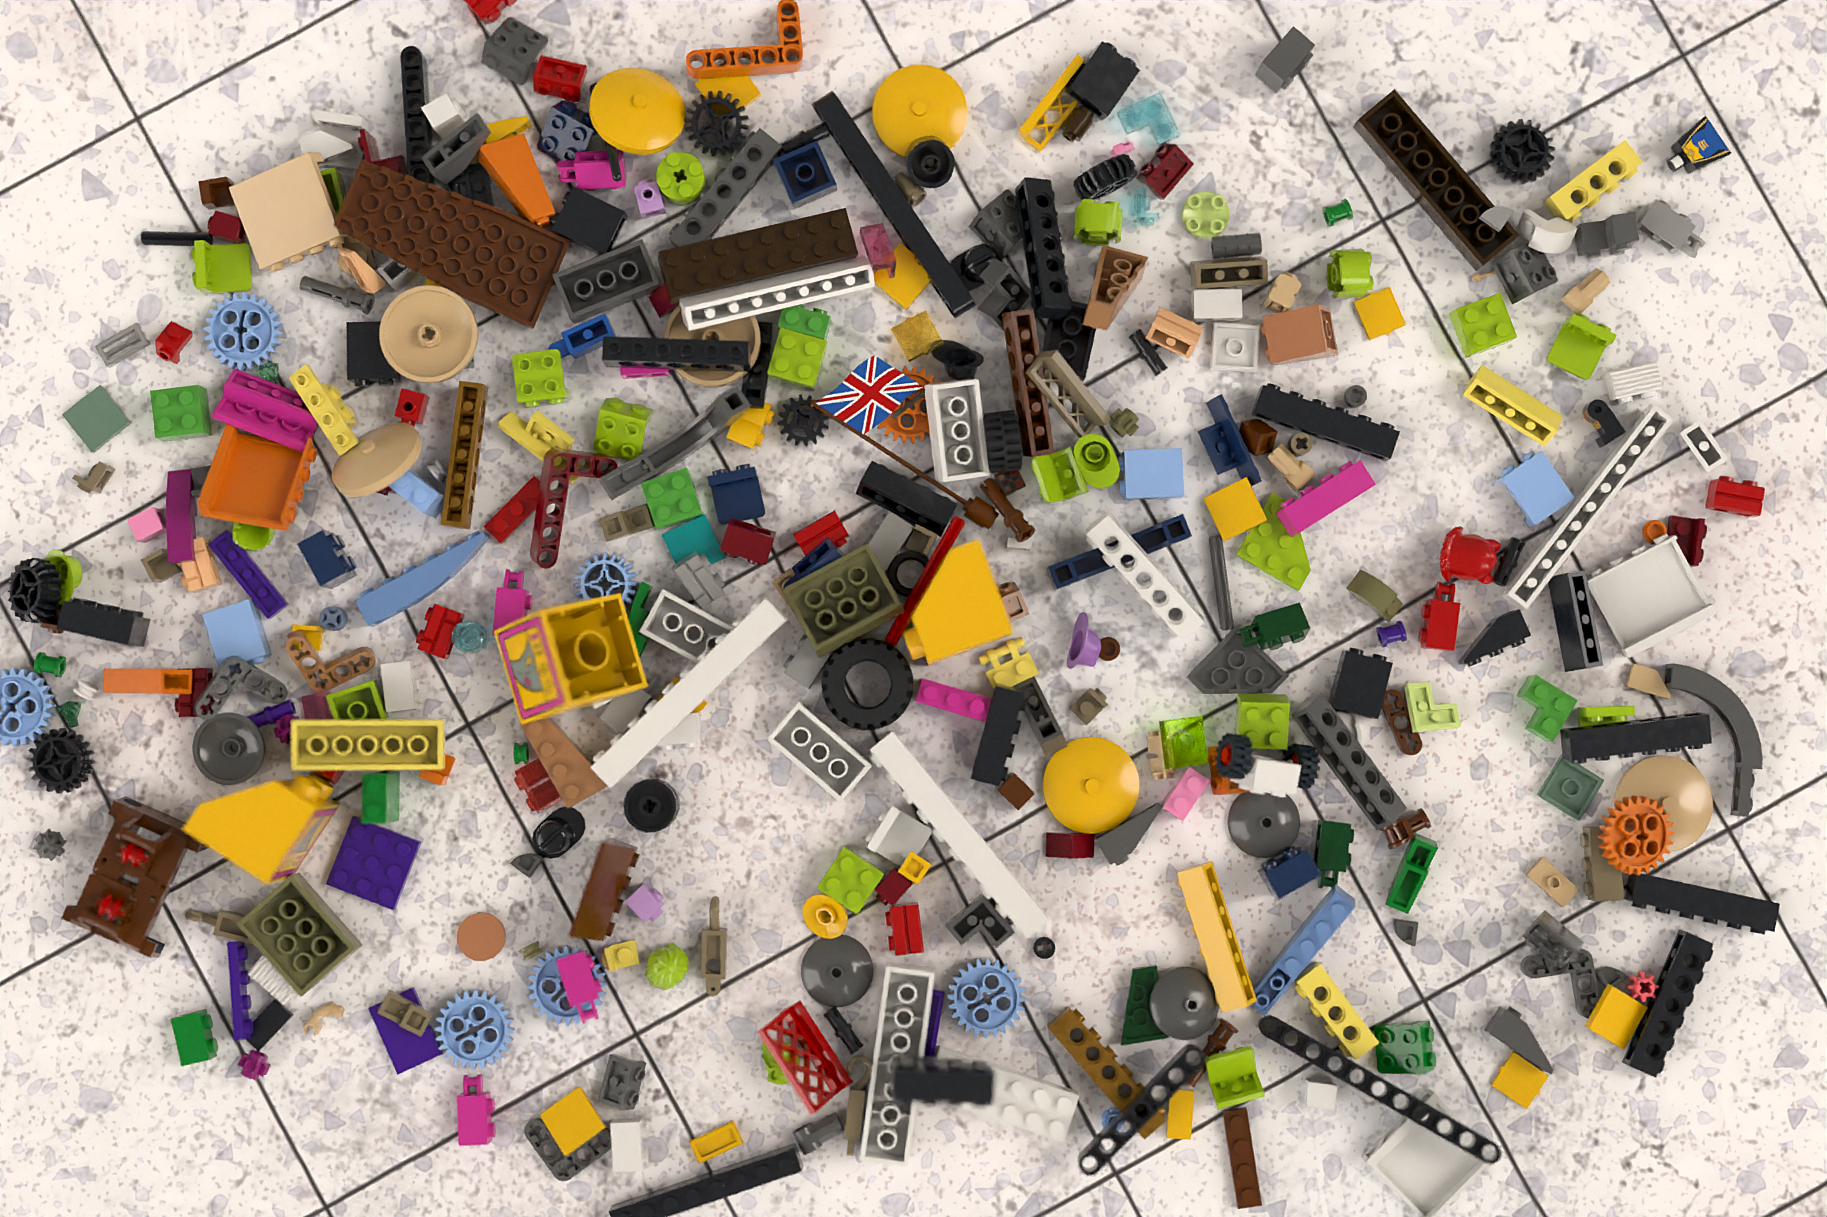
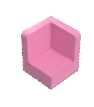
(148, 524)

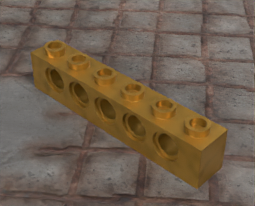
(464, 455)
(1061, 1028)

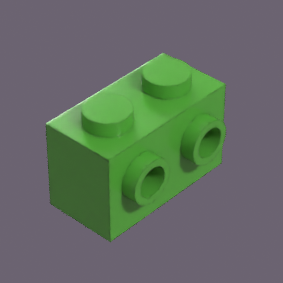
(804, 321)

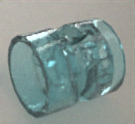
(470, 637)

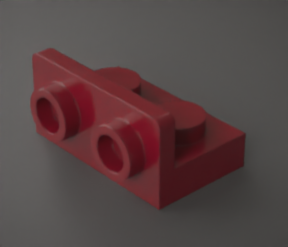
(1165, 169)
(1689, 537)

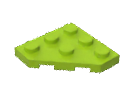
(1274, 550)

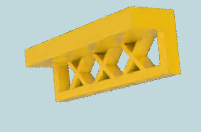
(1047, 105)

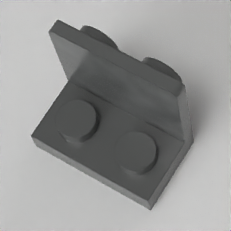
(999, 224)
(1524, 272)

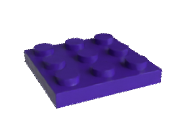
(373, 863)

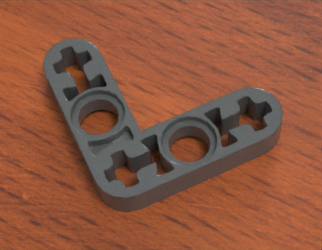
(239, 677)
(1576, 972)
(554, 1162)

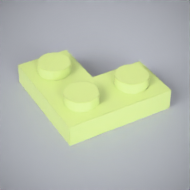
(1426, 715)

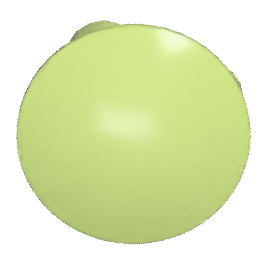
(1205, 214)

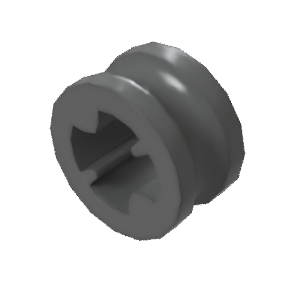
(1348, 393)

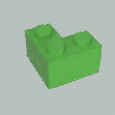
(1551, 704)

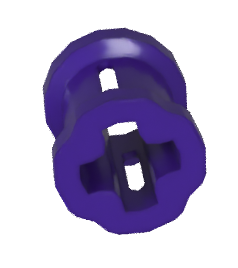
(1391, 634)

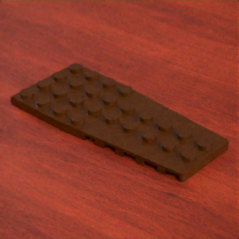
(454, 241)

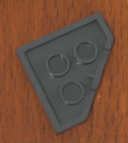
(1236, 669)

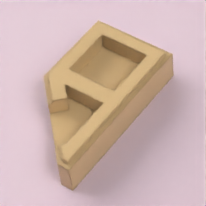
(1647, 681)

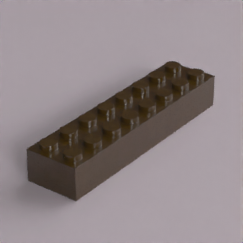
(1433, 178)
(757, 254)

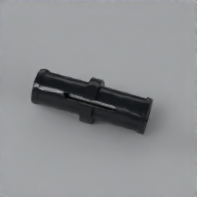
(804, 138)
(1148, 352)
(1508, 562)
(843, 1030)

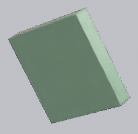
(96, 418)
(1570, 788)

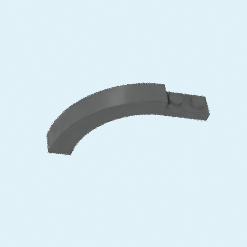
(679, 446)
(1737, 721)

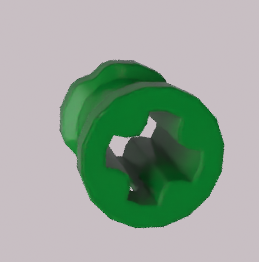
(1337, 212)
(50, 664)

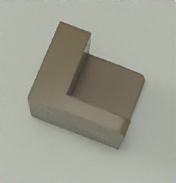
(921, 540)
(158, 566)

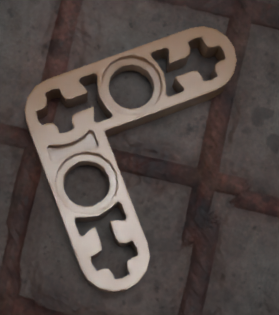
(328, 670)

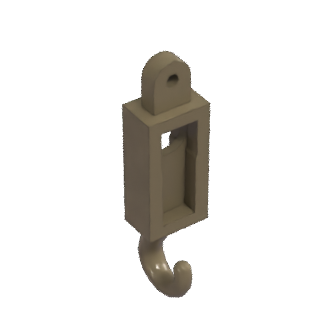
(224, 923)
(714, 947)
(856, 1102)

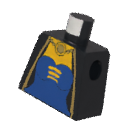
(1698, 148)

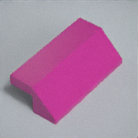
(265, 410)

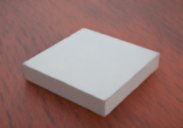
(1235, 347)

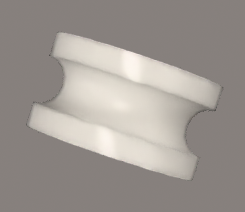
(438, 470)
(86, 690)

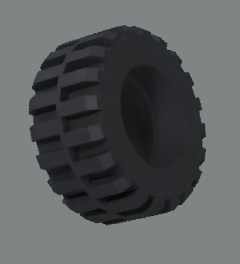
(834, 684)

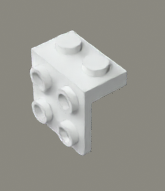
(345, 128)
(897, 835)

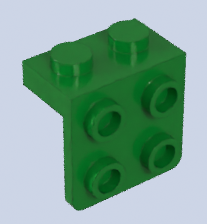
(1405, 1048)

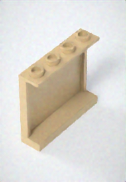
(287, 212)

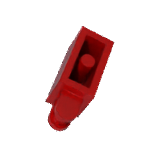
(1440, 620)

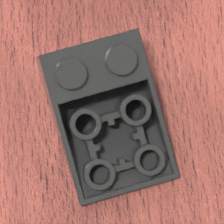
(1552, 940)

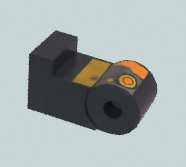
(1603, 420)

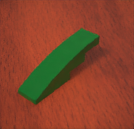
(638, 616)

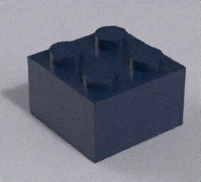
(805, 175)
(327, 559)
(1288, 872)

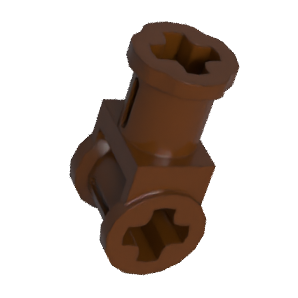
(1404, 828)

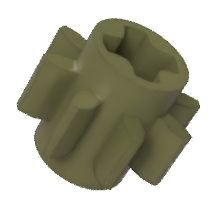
(1124, 422)

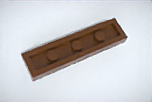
(1241, 1158)

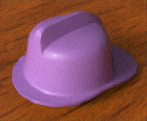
(1084, 645)

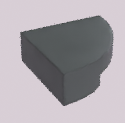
(527, 863)
(1406, 930)
(1610, 976)

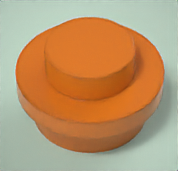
(1653, 530)

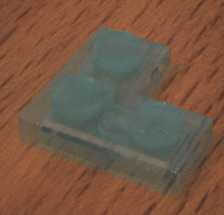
(1152, 113)

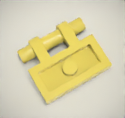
(1013, 671)

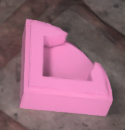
(1121, 148)

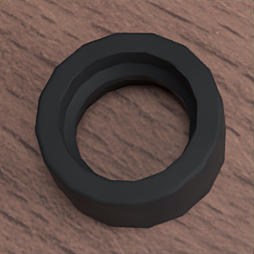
(904, 556)

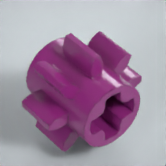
(284, 728)
(254, 1064)

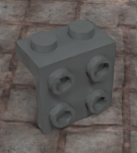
(513, 49)

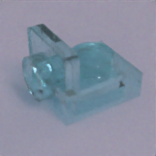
(1141, 204)

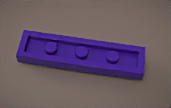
(248, 575)
(240, 999)

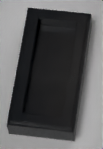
(268, 1024)

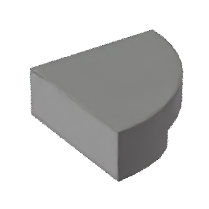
(1496, 217)

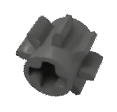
(50, 844)

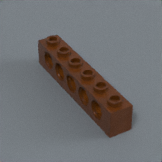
(1029, 401)

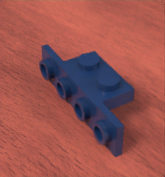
(1225, 443)

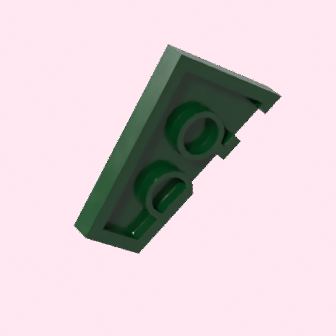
(1138, 1022)

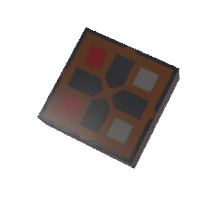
(1010, 481)

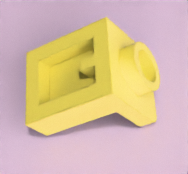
(621, 955)

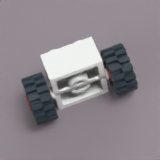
(1266, 773)

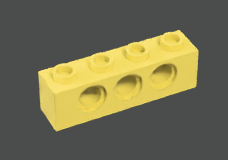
(1620, 157)
(1362, 1038)

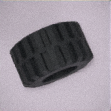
(1003, 441)

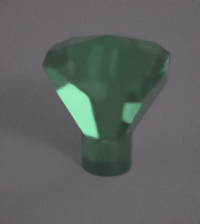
(269, 372)
(70, 711)

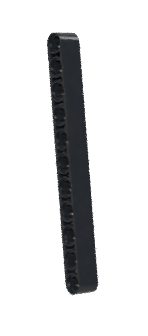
(893, 204)
(1390, 1091)

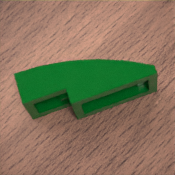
(1411, 873)

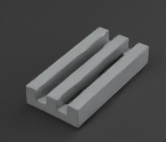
(128, 352)

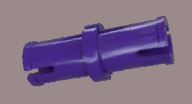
(272, 714)

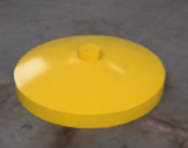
(918, 104)
(637, 111)
(1090, 785)

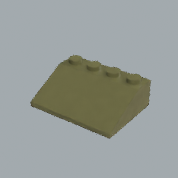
(843, 600)
(299, 934)

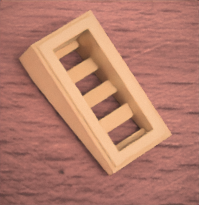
(364, 275)

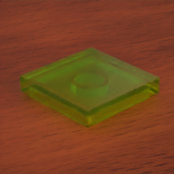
(1183, 742)

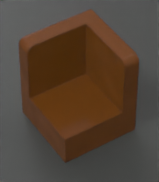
(216, 193)
(1258, 436)
(1015, 791)

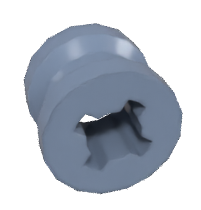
(329, 616)

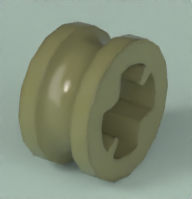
(531, 951)

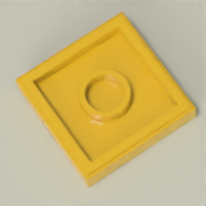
(739, 86)
(908, 281)
(1235, 509)
(1616, 1016)
(573, 1121)

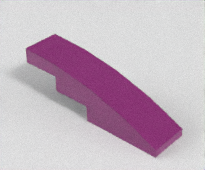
(180, 516)

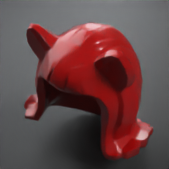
(1468, 556)

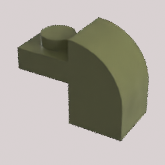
(1375, 595)

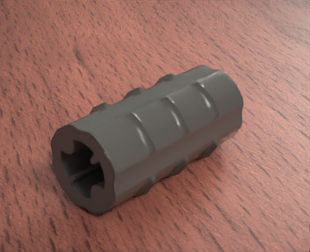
(1236, 245)

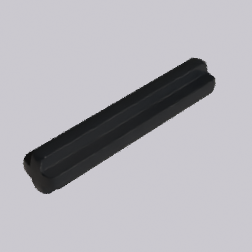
(174, 238)

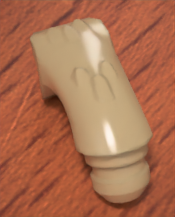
(327, 1010)

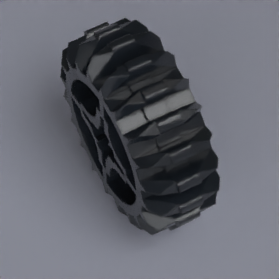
(727, 117)
(1541, 153)
(1105, 177)
(35, 590)
(64, 769)

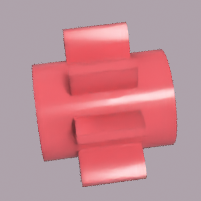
(1648, 985)

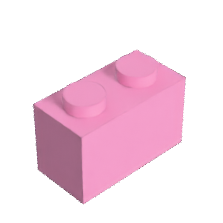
(1185, 793)

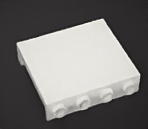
(1649, 595)
(1424, 1166)

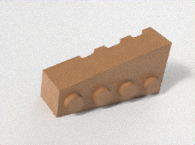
(1112, 285)
(563, 762)

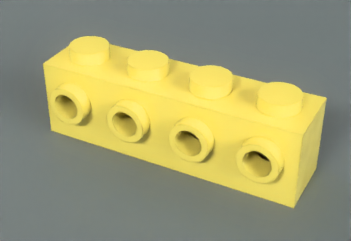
(1513, 405)

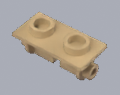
(1157, 764)

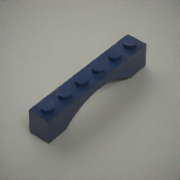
(1092, 563)

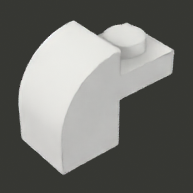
(1545, 235)

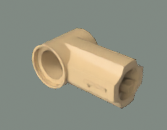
(1582, 294)
(1294, 472)

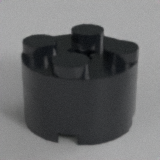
(920, 171)

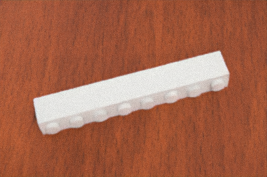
(776, 292)

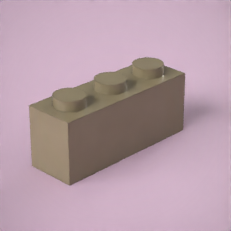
(1229, 272)
(1602, 880)

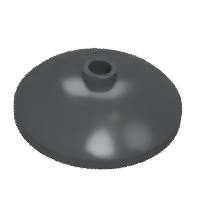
(214, 750)
(1246, 825)
(840, 953)
(1171, 998)

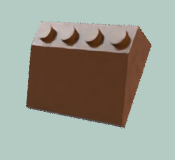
(604, 890)

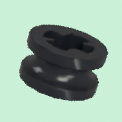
(1038, 942)

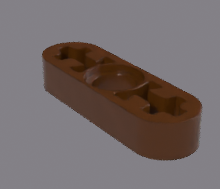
(1390, 719)

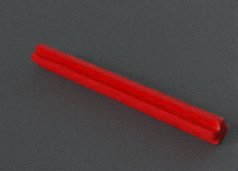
(925, 580)

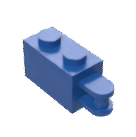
(584, 337)

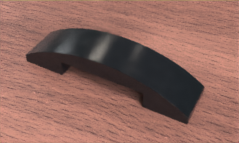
(756, 381)

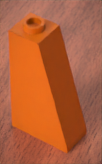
(518, 177)
(147, 681)

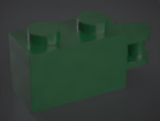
(1276, 628)
(1332, 850)

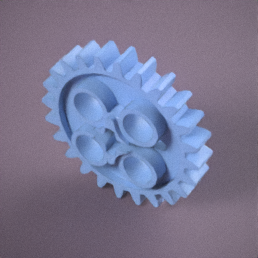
(221, 331)
(29, 722)
(550, 971)
(465, 1010)
(997, 1017)

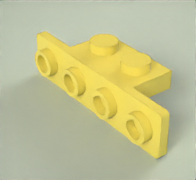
(327, 408)
(538, 436)

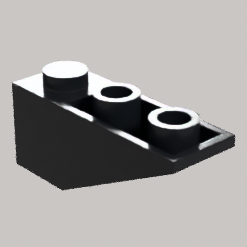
(1499, 633)

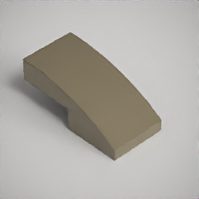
(627, 522)
(405, 1012)

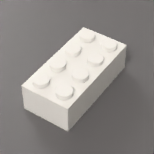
(956, 430)
(683, 626)
(819, 752)

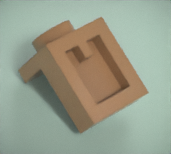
(1013, 601)

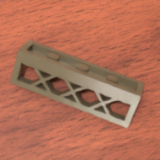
(1070, 385)

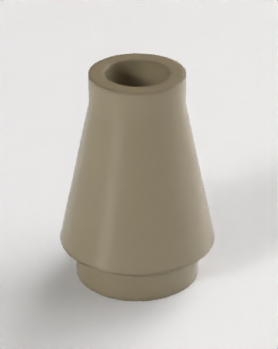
(913, 193)

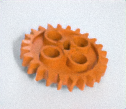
(920, 419)
(1635, 835)

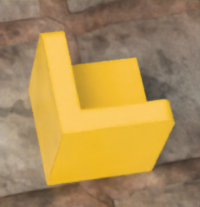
(313, 633)
(914, 867)

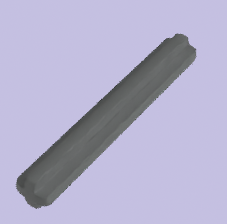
(1221, 583)

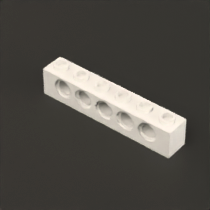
(1108, 526)

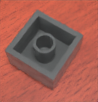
(1285, 59)

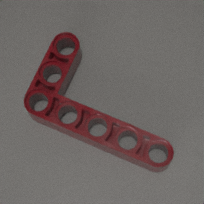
(558, 497)

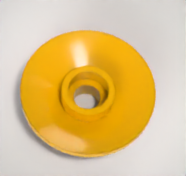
(821, 922)

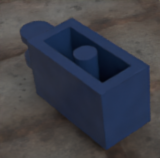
(819, 557)

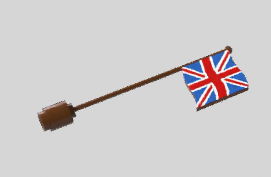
(868, 399)

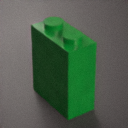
(380, 797)

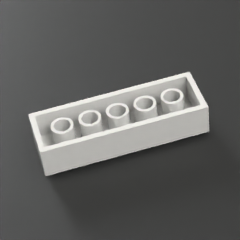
(1024, 1099)

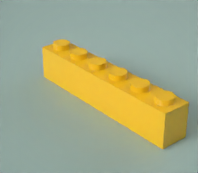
(1216, 937)

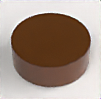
(1109, 649)

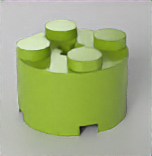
(675, 166)
(1098, 222)
(1349, 273)

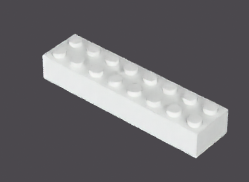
(899, 1031)

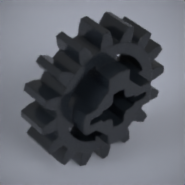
(794, 427)

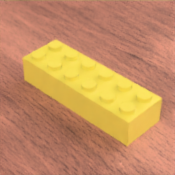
(368, 744)

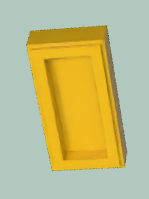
(1180, 1115)
(716, 1141)

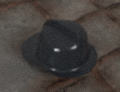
(972, 263)
(958, 359)
(558, 832)

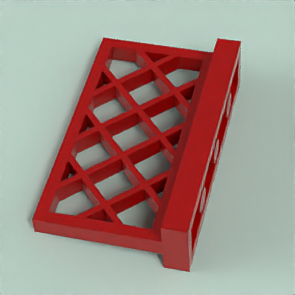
(815, 1049)

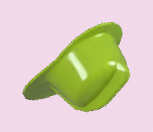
(1096, 460)
(70, 572)

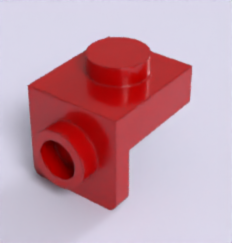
(172, 342)

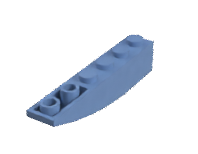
(417, 582)
(1302, 947)

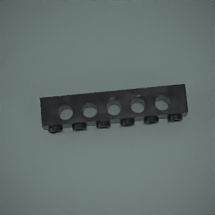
(1043, 248)
(676, 354)
(1646, 1032)

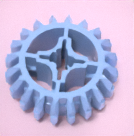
(605, 572)

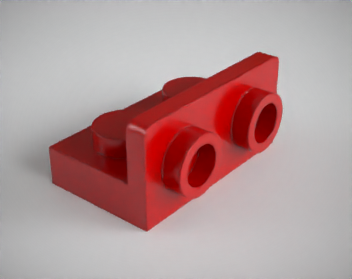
(559, 78)

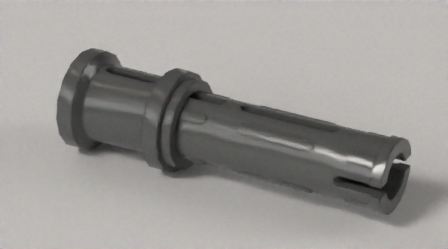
(347, 297)

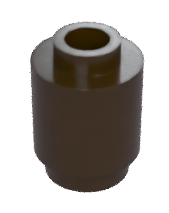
(1077, 124)

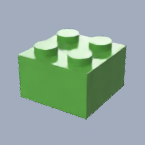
(180, 413)
(672, 499)

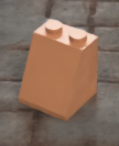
(1299, 335)

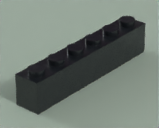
(1325, 422)
(1636, 736)
(1702, 901)

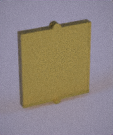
(917, 336)

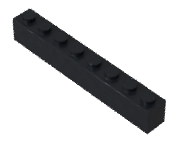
(713, 1185)

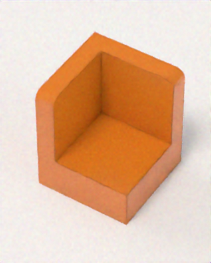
(439, 776)

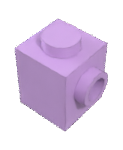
(649, 199)
(646, 903)

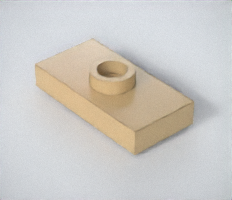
(1552, 882)

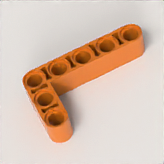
(754, 53)

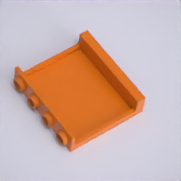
(255, 480)

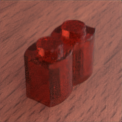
(538, 786)

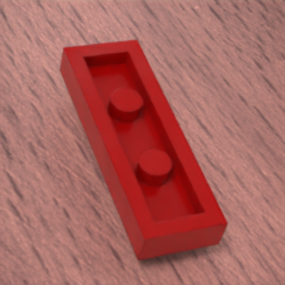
(514, 512)

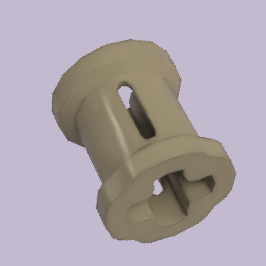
(1306, 446)

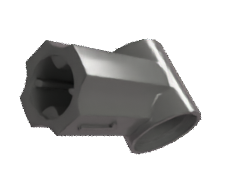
(813, 1135)

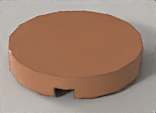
(481, 936)

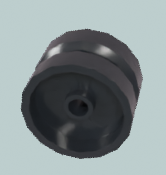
(638, 811)

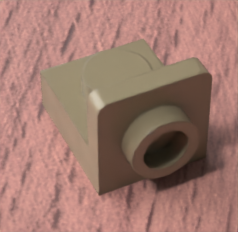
(98, 478)
(1089, 705)

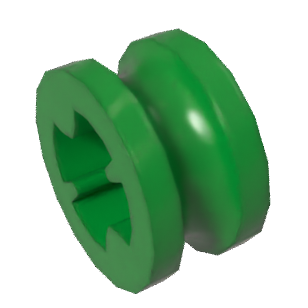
(521, 753)

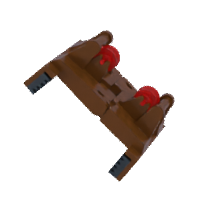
(149, 861)

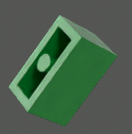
(194, 1037)

